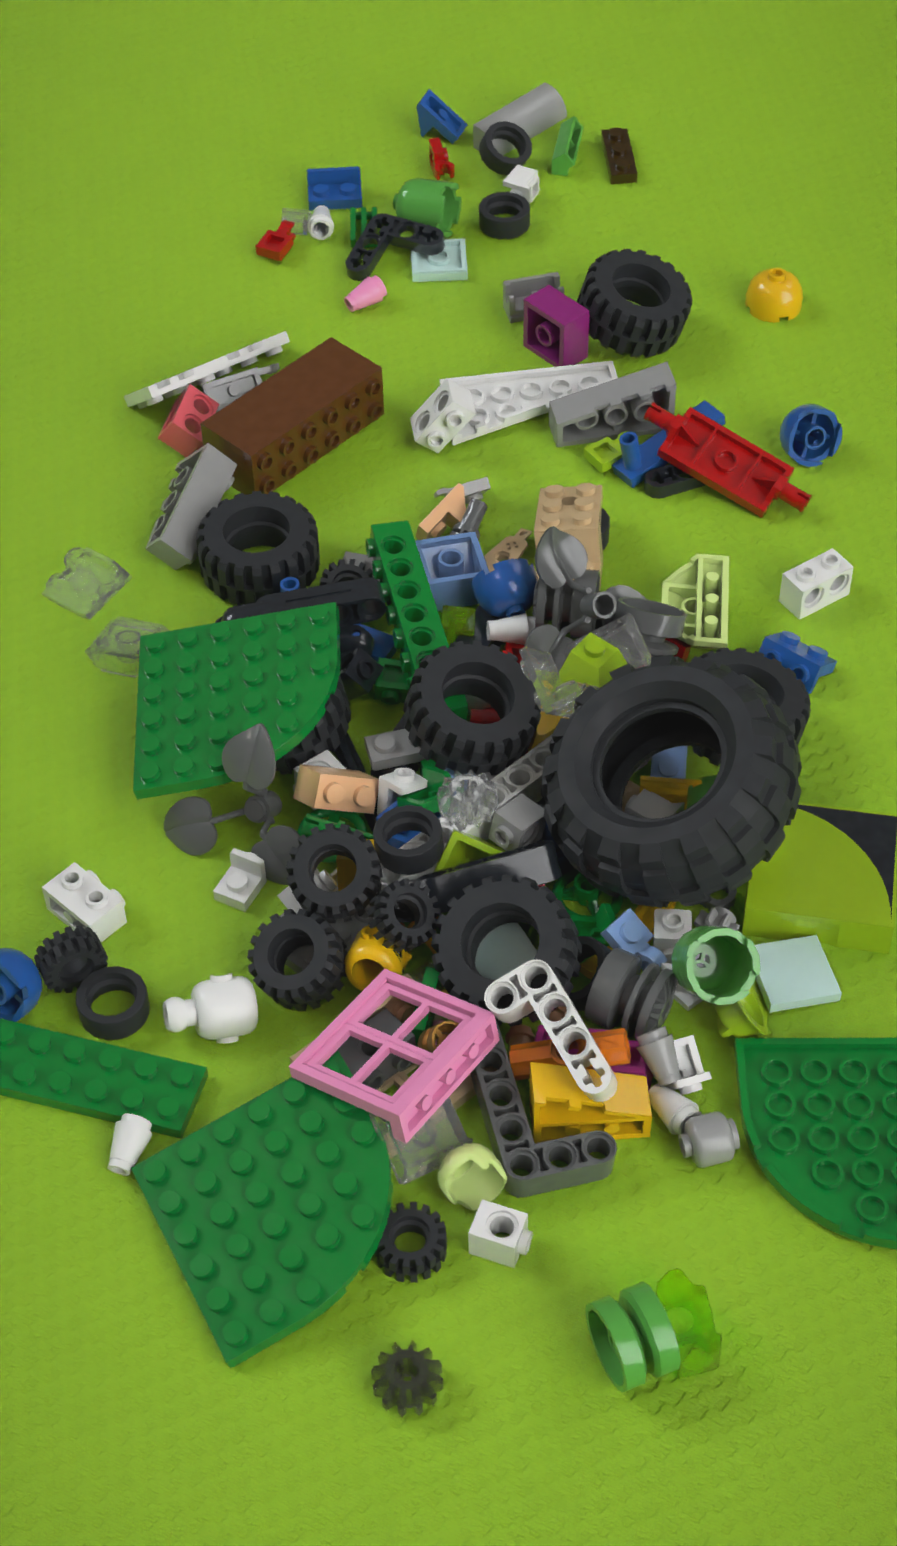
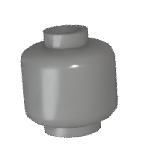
(709, 1139)

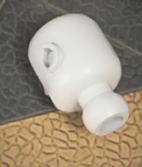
(217, 1009)

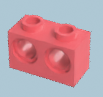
(183, 425)

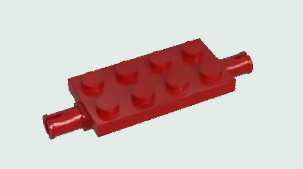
(725, 461)

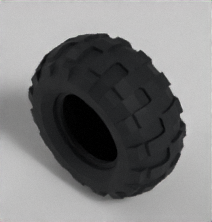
(712, 840)

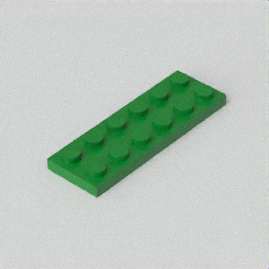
(97, 1078)

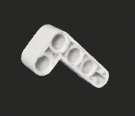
(561, 1032)

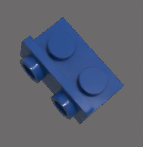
(334, 187)

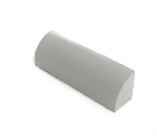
(532, 112)

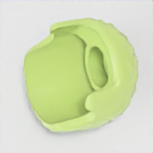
(471, 1175)

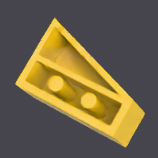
(564, 1110)

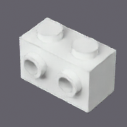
(82, 900)

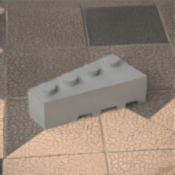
(612, 407)
(195, 491)

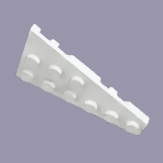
(205, 372)
(524, 394)

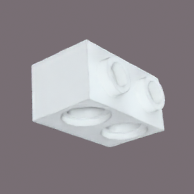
(442, 415)
(815, 583)

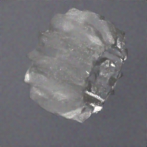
(467, 799)

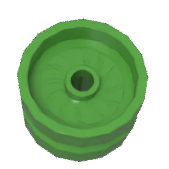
(632, 1336)

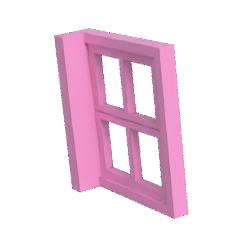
(438, 1071)

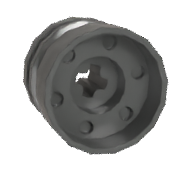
(564, 603)
(655, 623)
(623, 993)

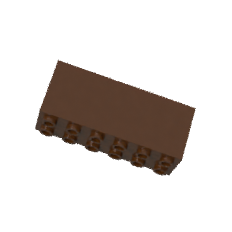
(296, 416)

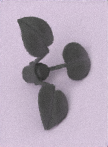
(558, 561)
(249, 760)

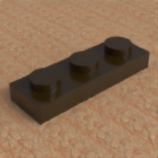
(619, 156)

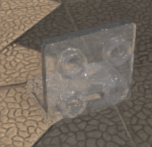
(551, 693)

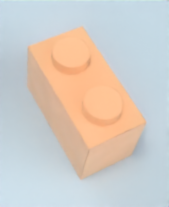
(336, 789)

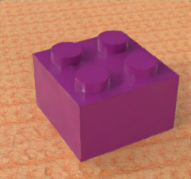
(555, 327)

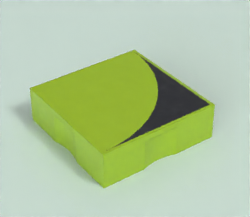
(828, 880)

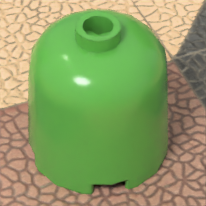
(429, 203)
(727, 960)

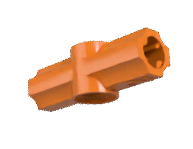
(612, 1043)

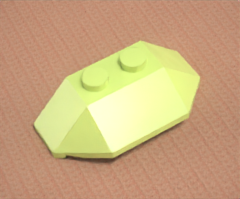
(703, 594)

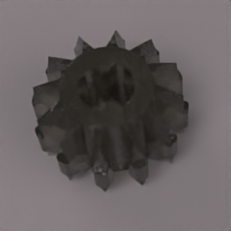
(407, 1363)

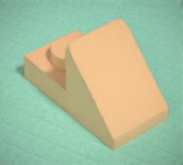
(445, 514)

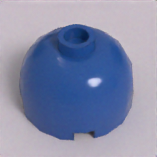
(810, 434)
(507, 588)
(18, 984)

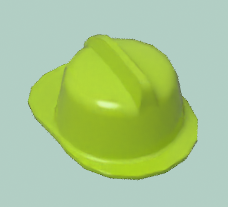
(743, 1017)

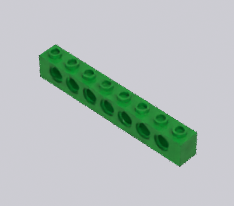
(408, 599)

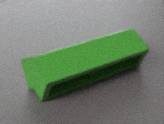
(566, 146)

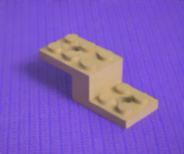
(575, 512)

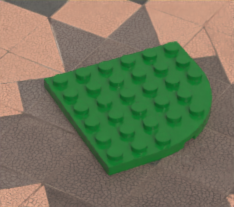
(222, 679)
(825, 1128)
(272, 1210)

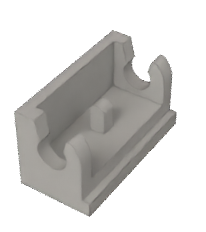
(518, 289)

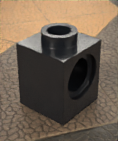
(358, 672)

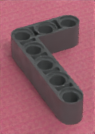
(524, 1152)

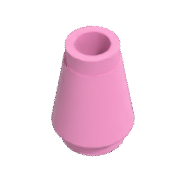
(367, 293)

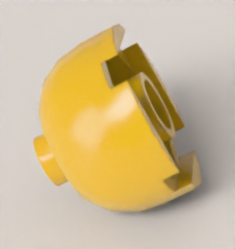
(774, 295)

